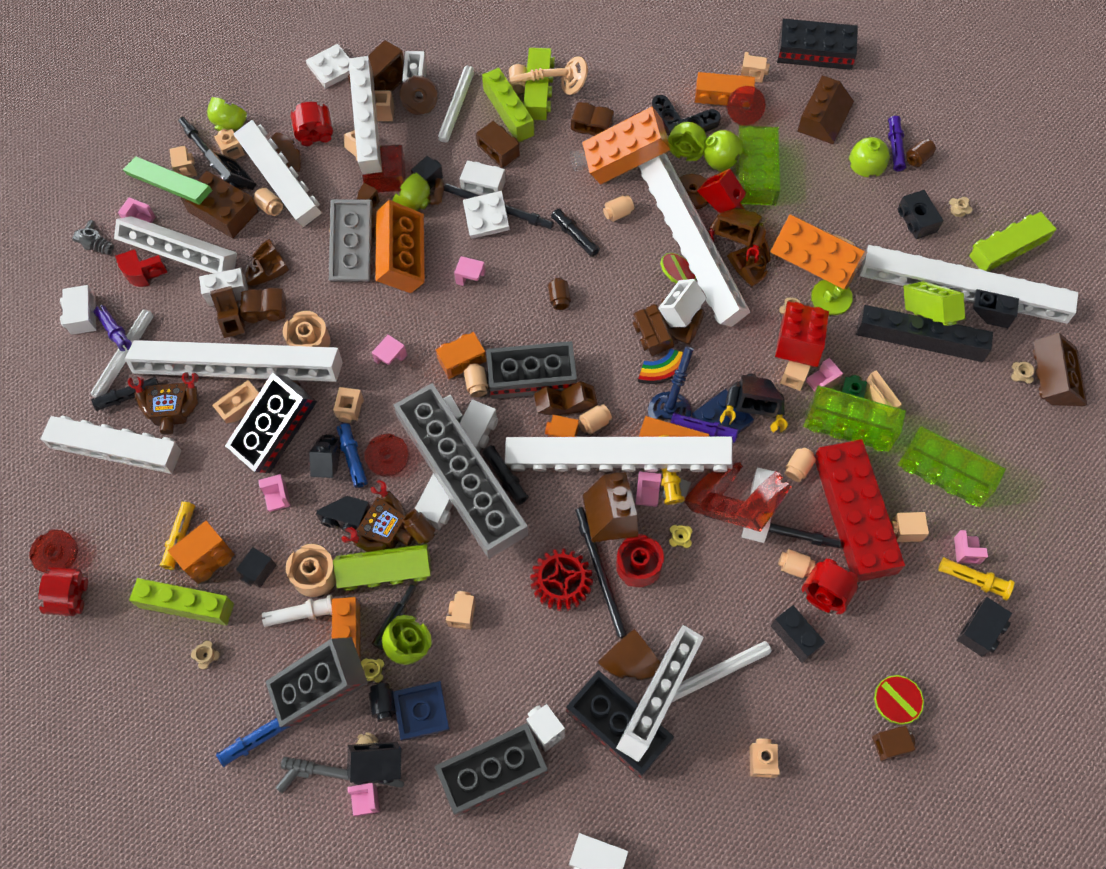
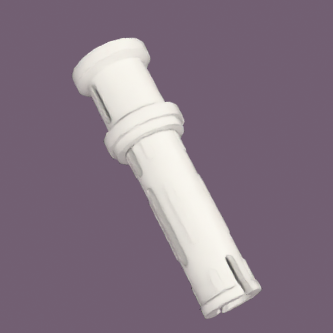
(309, 610)

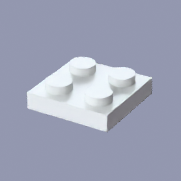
(330, 65)
(486, 214)

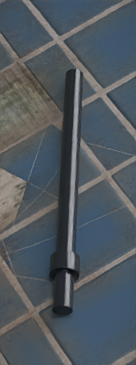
(192, 133)
(533, 218)
(815, 538)
(601, 574)

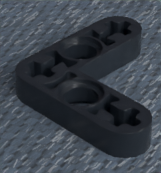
(669, 110)

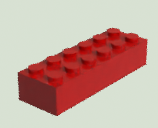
(858, 510)

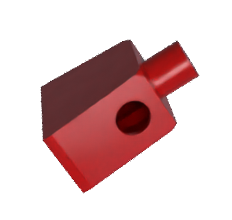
(723, 191)

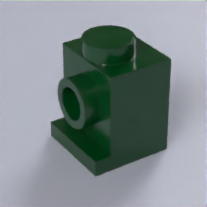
(854, 386)

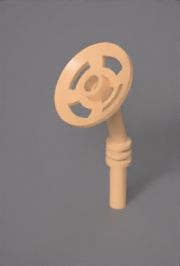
(568, 74)

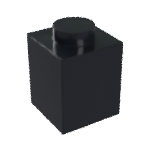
(429, 170)
(255, 568)

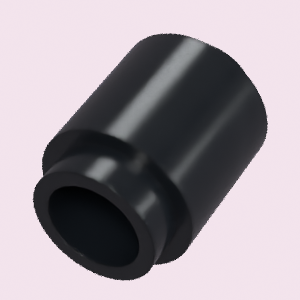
(382, 702)

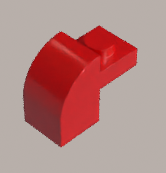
(138, 270)

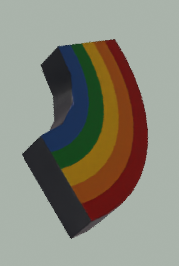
(660, 370)

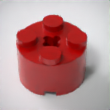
(311, 123)
(645, 550)
(830, 586)
(62, 591)

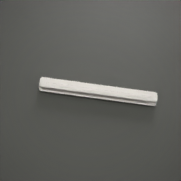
(456, 104)
(119, 358)
(722, 669)

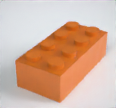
(626, 145)
(400, 247)
(818, 252)

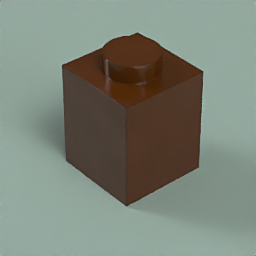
(894, 743)

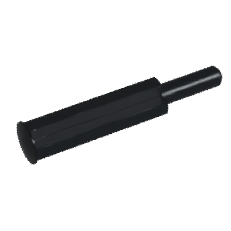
(397, 610)

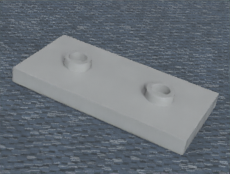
(350, 240)

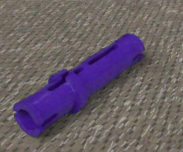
(896, 137)
(115, 332)
(713, 429)

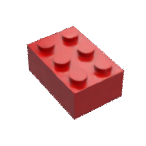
(802, 334)

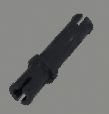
(569, 227)
(115, 397)
(509, 481)

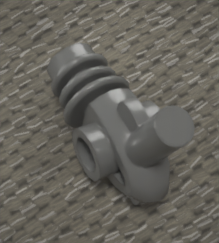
(92, 240)

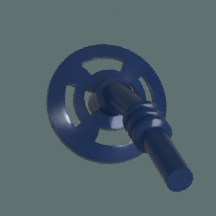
(671, 403)

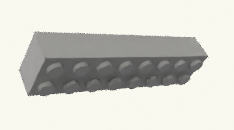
(461, 471)

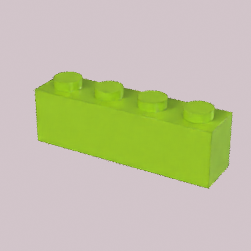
(539, 91)
(508, 104)
(1012, 242)
(934, 302)
(382, 566)
(182, 601)

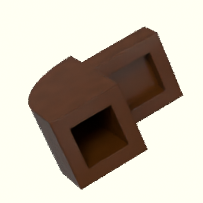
(228, 312)

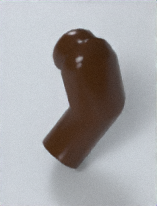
(438, 192)

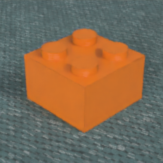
(201, 553)

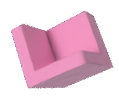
(137, 209)
(468, 269)
(389, 350)
(826, 376)
(648, 489)
(275, 492)
(968, 549)
(364, 799)

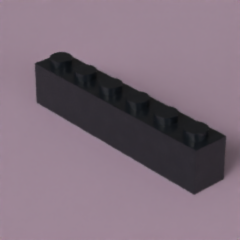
(924, 333)

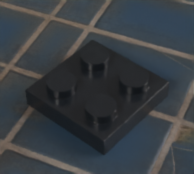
(230, 170)

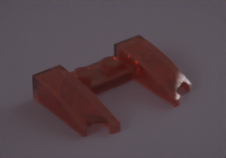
(753, 513)

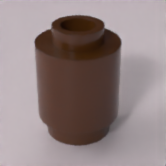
(920, 152)
(559, 294)
(419, 526)

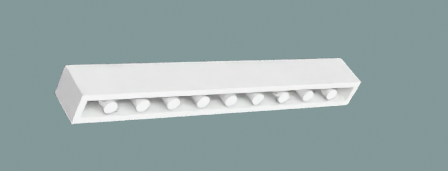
(694, 241)
(904, 269)
(234, 360)
(619, 452)

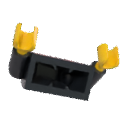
(756, 397)

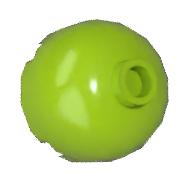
(225, 115)
(687, 141)
(722, 150)
(869, 157)
(414, 193)
(406, 640)

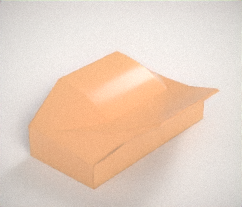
(879, 391)
(236, 402)

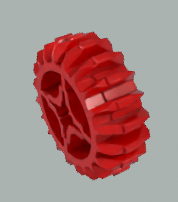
(569, 575)

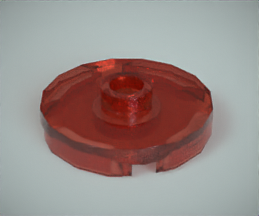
(735, 105)
(384, 445)
(45, 545)

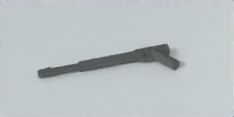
(305, 768)

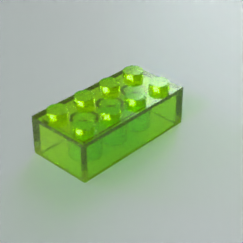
(759, 165)
(854, 418)
(951, 467)

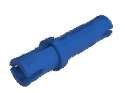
(349, 447)
(244, 745)

